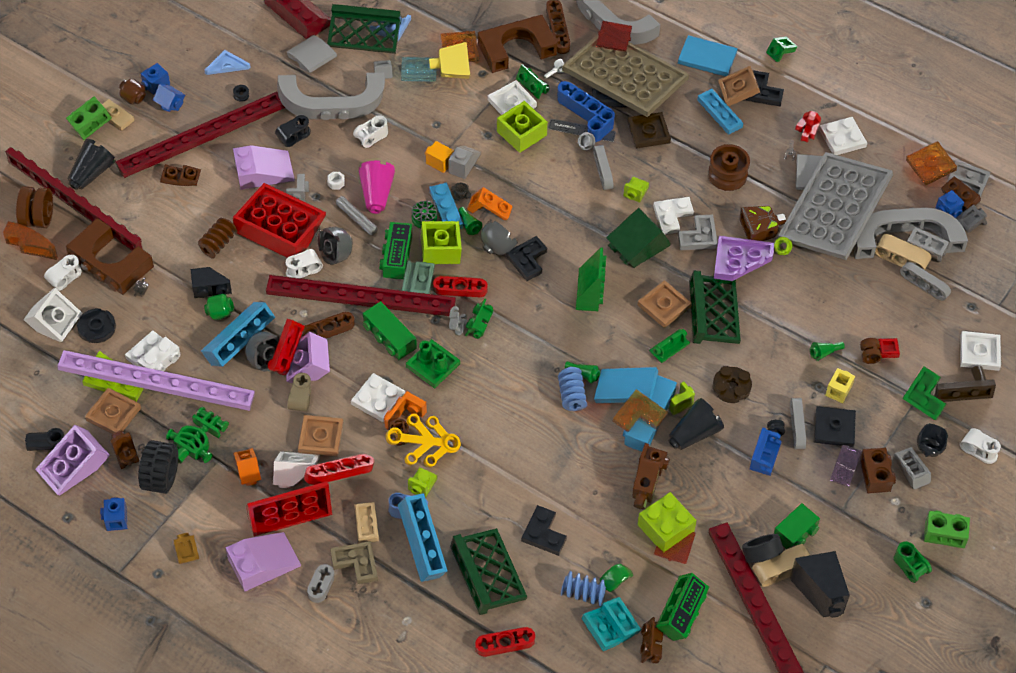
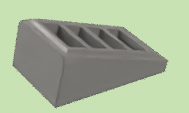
(918, 478)

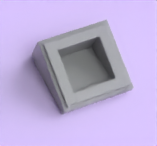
(383, 66)

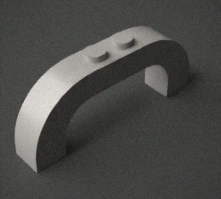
(642, 30)
(331, 107)
(906, 220)

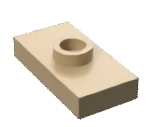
(120, 117)
(366, 522)

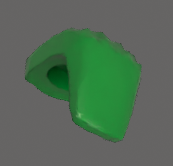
(616, 576)

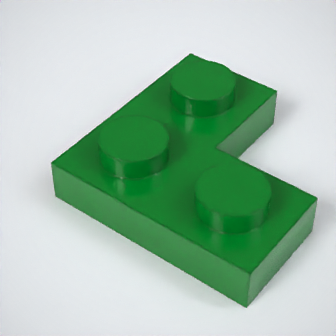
(920, 394)

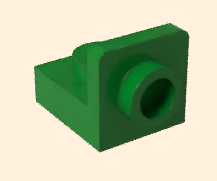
(780, 46)

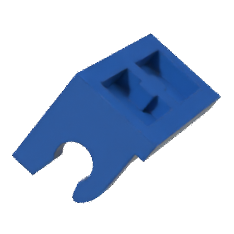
(765, 452)

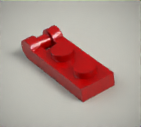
(286, 347)

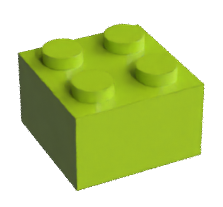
(522, 126)
(441, 242)
(666, 522)

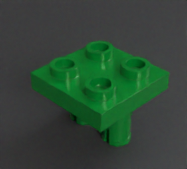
(432, 363)

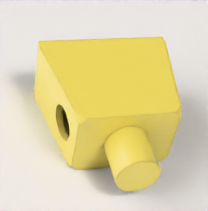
(452, 61)

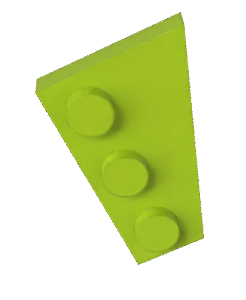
(127, 390)

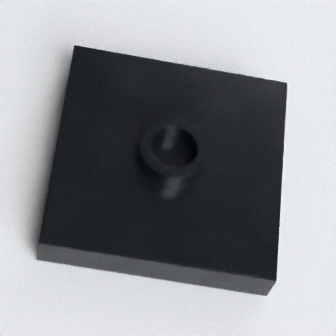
(835, 426)

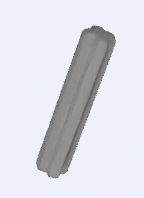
(356, 215)

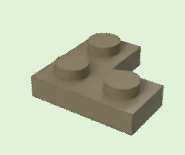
(357, 556)

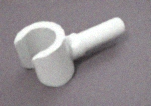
(558, 68)

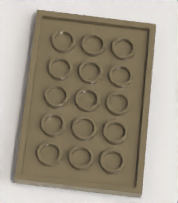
(628, 76)

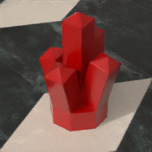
(810, 125)

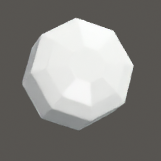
(336, 180)

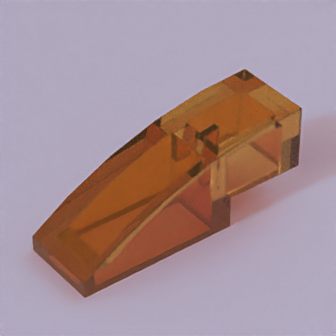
(29, 241)

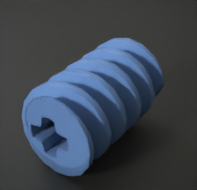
(572, 389)
(584, 588)

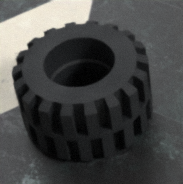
(158, 466)

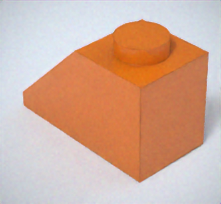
(247, 467)

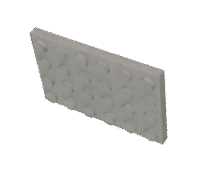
(836, 205)

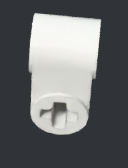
(372, 131)
(304, 263)
(62, 274)
(979, 445)

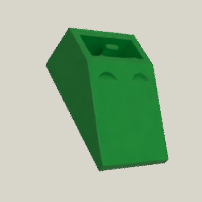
(591, 282)

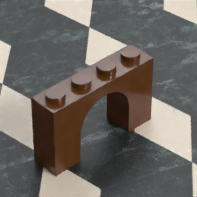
(531, 29)
(118, 275)

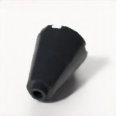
(89, 164)
(695, 425)

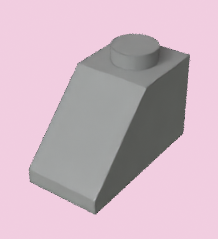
(462, 161)

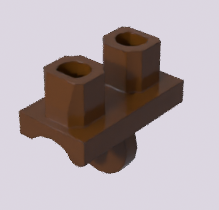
(124, 449)

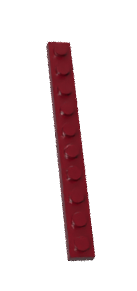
(199, 135)
(69, 197)
(359, 295)
(754, 599)

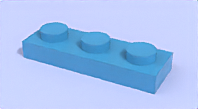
(720, 111)
(445, 203)

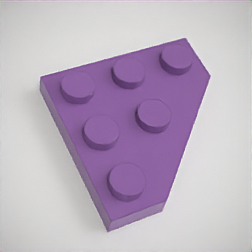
(740, 256)

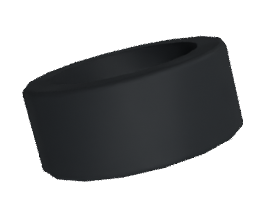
(762, 548)

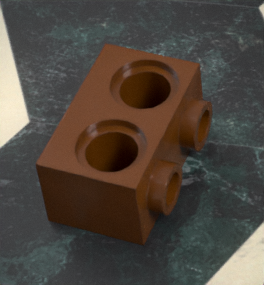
(873, 470)

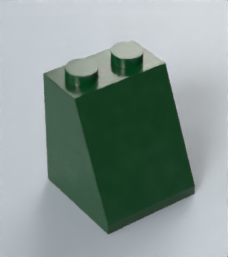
(637, 239)

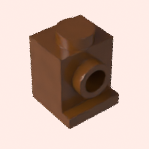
(655, 455)

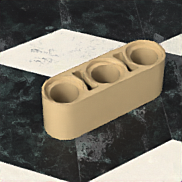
(900, 252)
(779, 567)

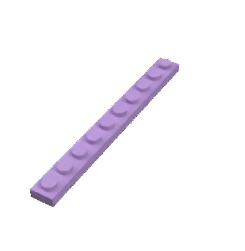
(156, 380)

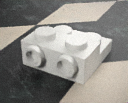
(154, 352)

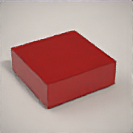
(889, 348)

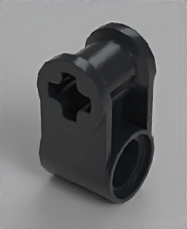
(292, 132)

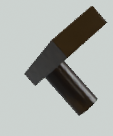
(968, 390)

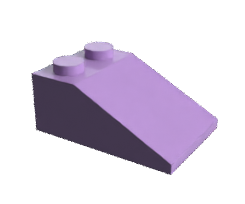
(262, 165)
(72, 460)
(261, 559)

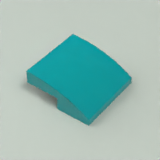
(611, 624)

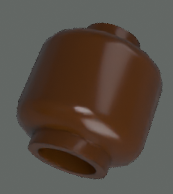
(132, 91)

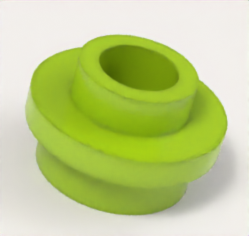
(777, 246)

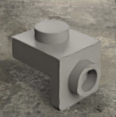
(302, 188)

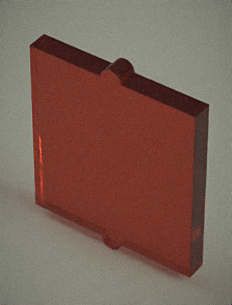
(614, 36)
(679, 551)

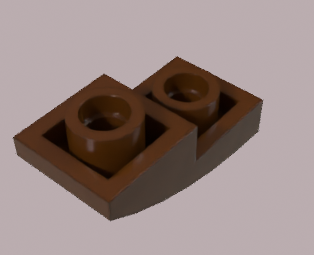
(180, 176)

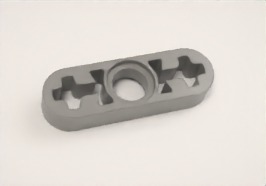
(603, 167)
(933, 285)
(798, 424)

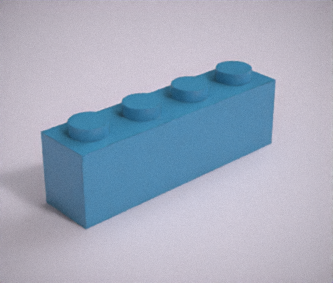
(237, 334)
(642, 431)
(422, 537)

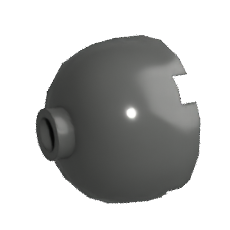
(496, 238)
(335, 244)
(261, 349)

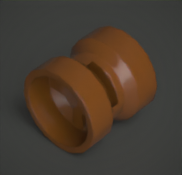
(870, 350)
(402, 425)

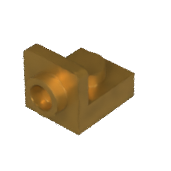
(186, 548)

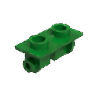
(531, 81)
(481, 313)
(670, 346)

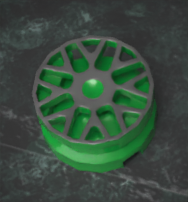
(423, 212)

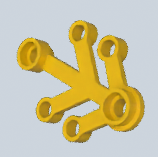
(426, 439)

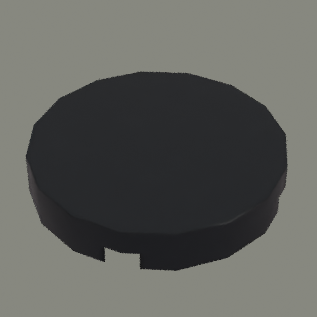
(96, 325)

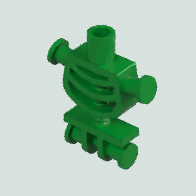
(190, 436)

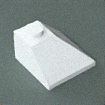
(53, 316)
(291, 467)

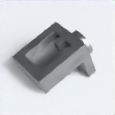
(972, 218)

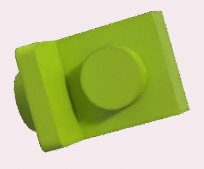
(635, 189)
(683, 399)
(422, 482)

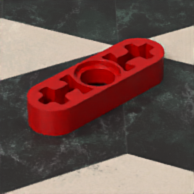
(447, 291)
(521, 643)

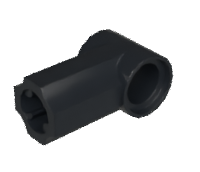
(43, 440)

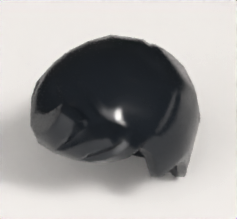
(932, 440)

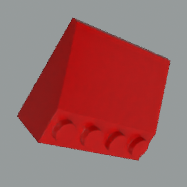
(278, 221)
(289, 509)

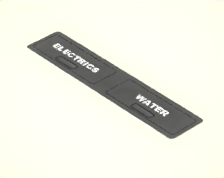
(574, 128)

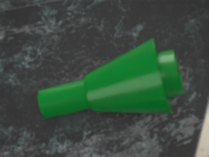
(472, 225)
(821, 350)
(589, 372)

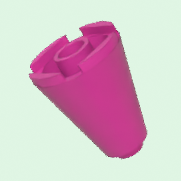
(376, 184)

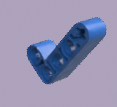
(599, 116)

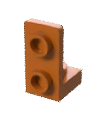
(491, 202)
(407, 401)

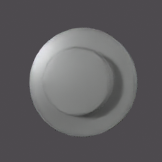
(586, 141)

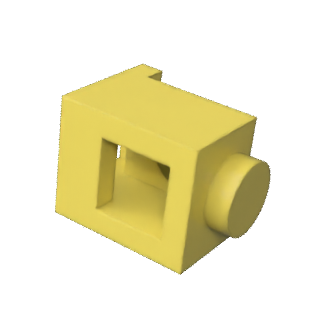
(840, 385)

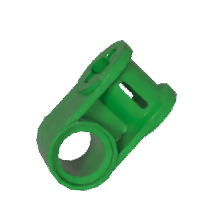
(912, 565)

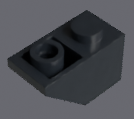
(209, 282)

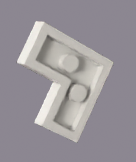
(668, 212)

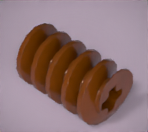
(216, 237)

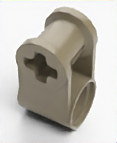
(300, 393)

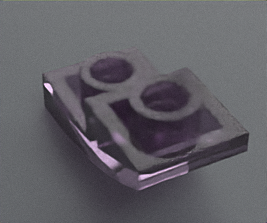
(846, 465)

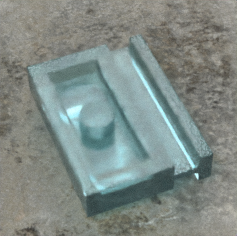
(417, 69)

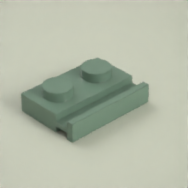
(418, 277)

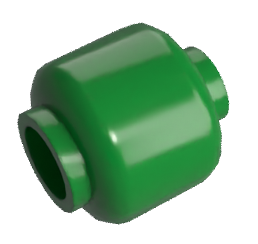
(219, 307)

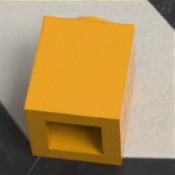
(438, 156)

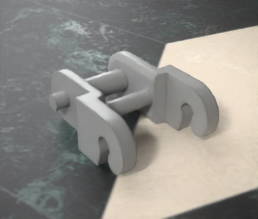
(456, 321)

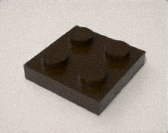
(649, 130)

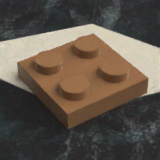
(739, 86)
(664, 304)
(113, 411)
(320, 435)

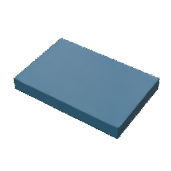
(707, 56)
(620, 383)

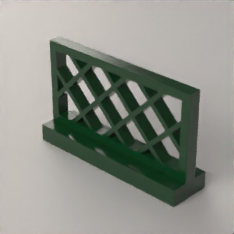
(364, 14)
(698, 310)
(471, 575)

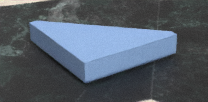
(391, 27)
(226, 63)

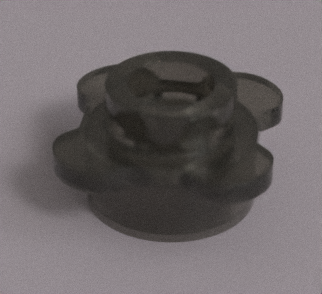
(460, 187)
(140, 287)

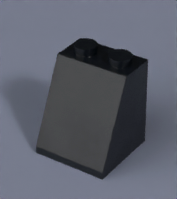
(821, 582)

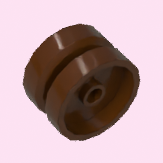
(728, 167)
(34, 207)

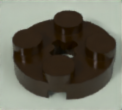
(736, 375)

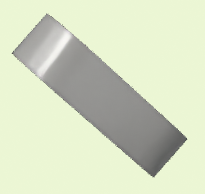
(316, 581)

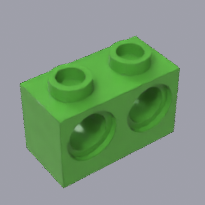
(89, 118)
(946, 533)

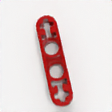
(358, 465)

